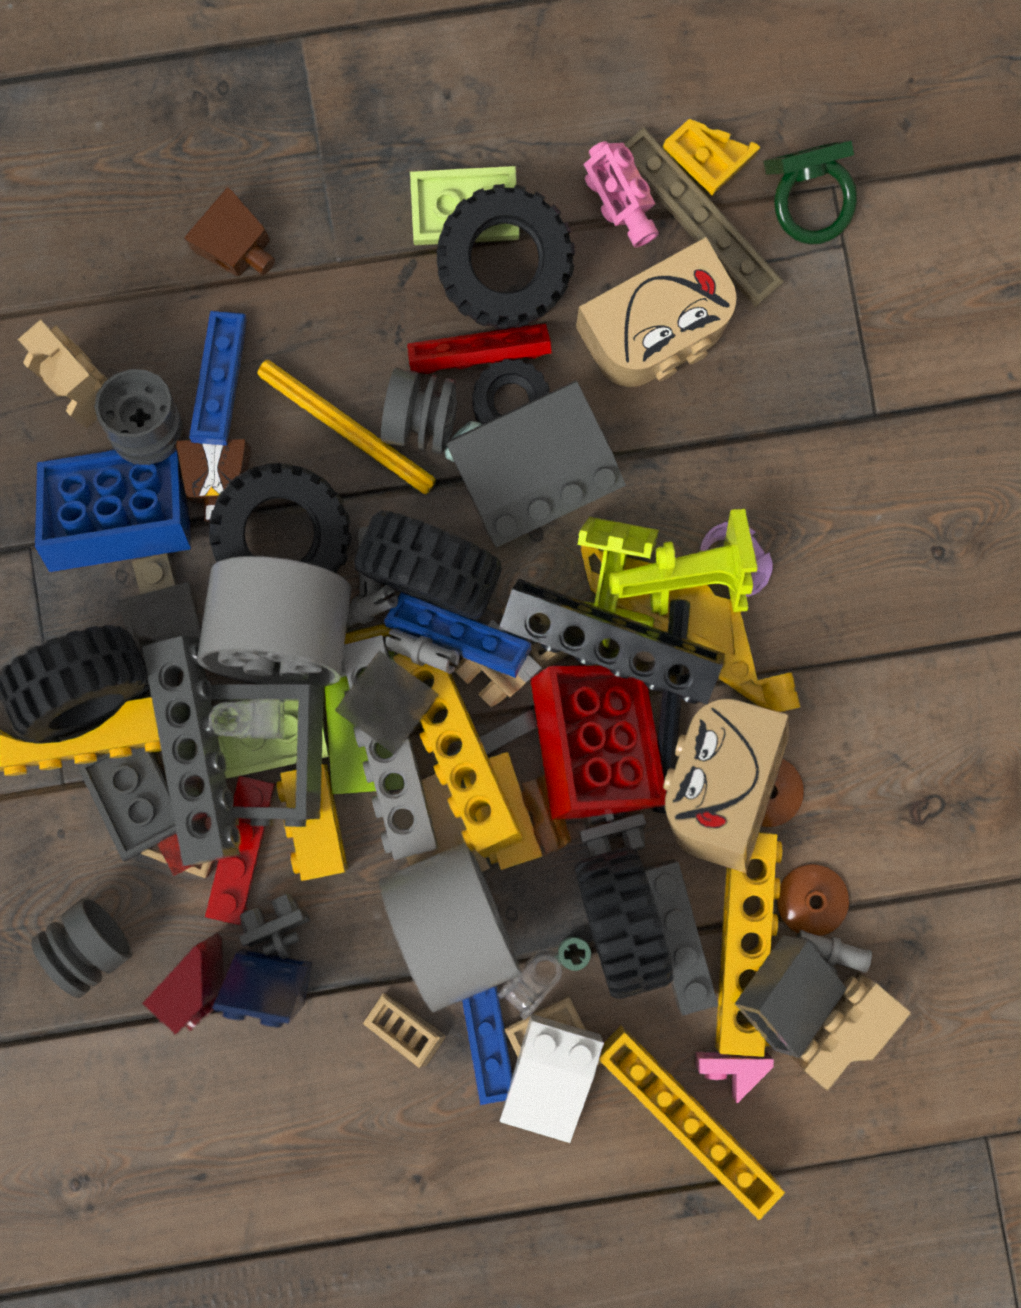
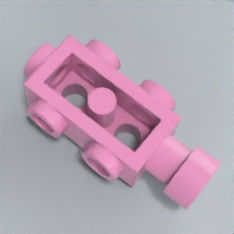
(622, 190)

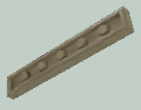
(702, 218)

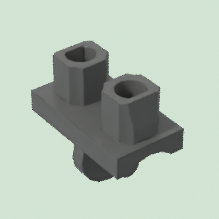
(629, 828)
(257, 930)

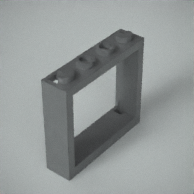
(308, 750)

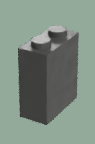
(791, 995)

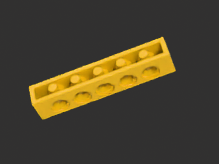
(501, 827)
(730, 1035)
(690, 1122)

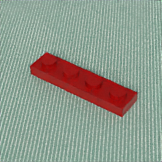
(479, 348)
(236, 873)

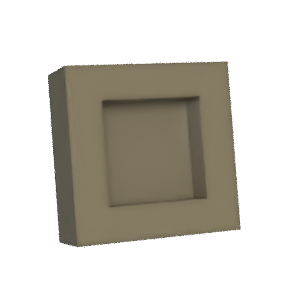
(154, 573)

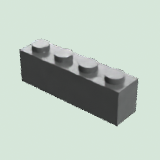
(691, 979)

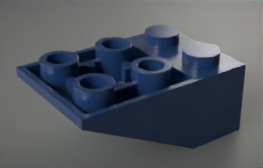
(264, 988)

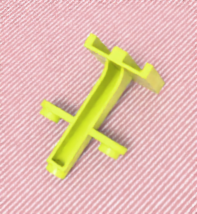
(616, 541)
(721, 565)

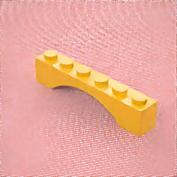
(128, 729)

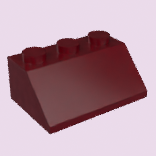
(190, 988)

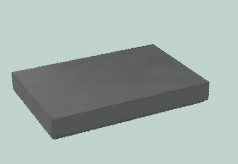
(131, 800)

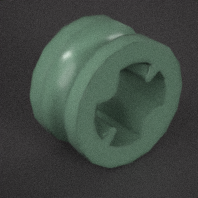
(567, 961)

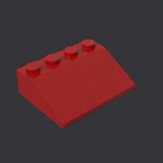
(596, 742)

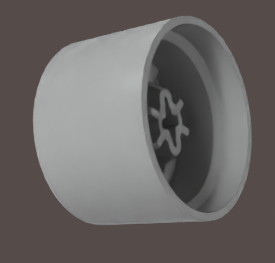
(274, 622)
(449, 927)

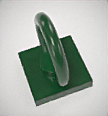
(808, 165)

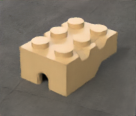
(64, 369)
(853, 1030)

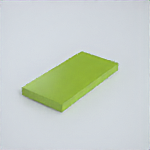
(344, 753)

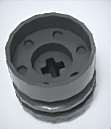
(418, 410)
(139, 416)
(81, 947)

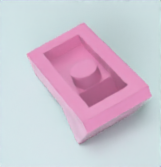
(744, 1070)

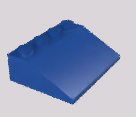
(109, 510)

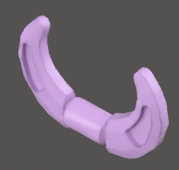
(764, 562)

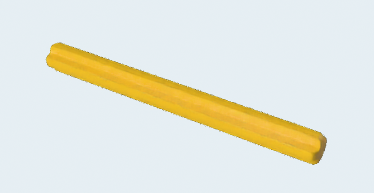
(346, 426)

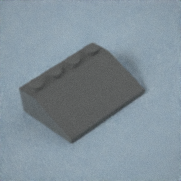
(535, 463)

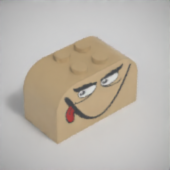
(659, 317)
(725, 780)

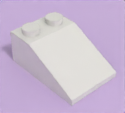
(551, 1078)

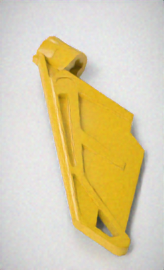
(716, 627)

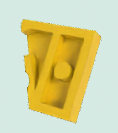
(708, 154)

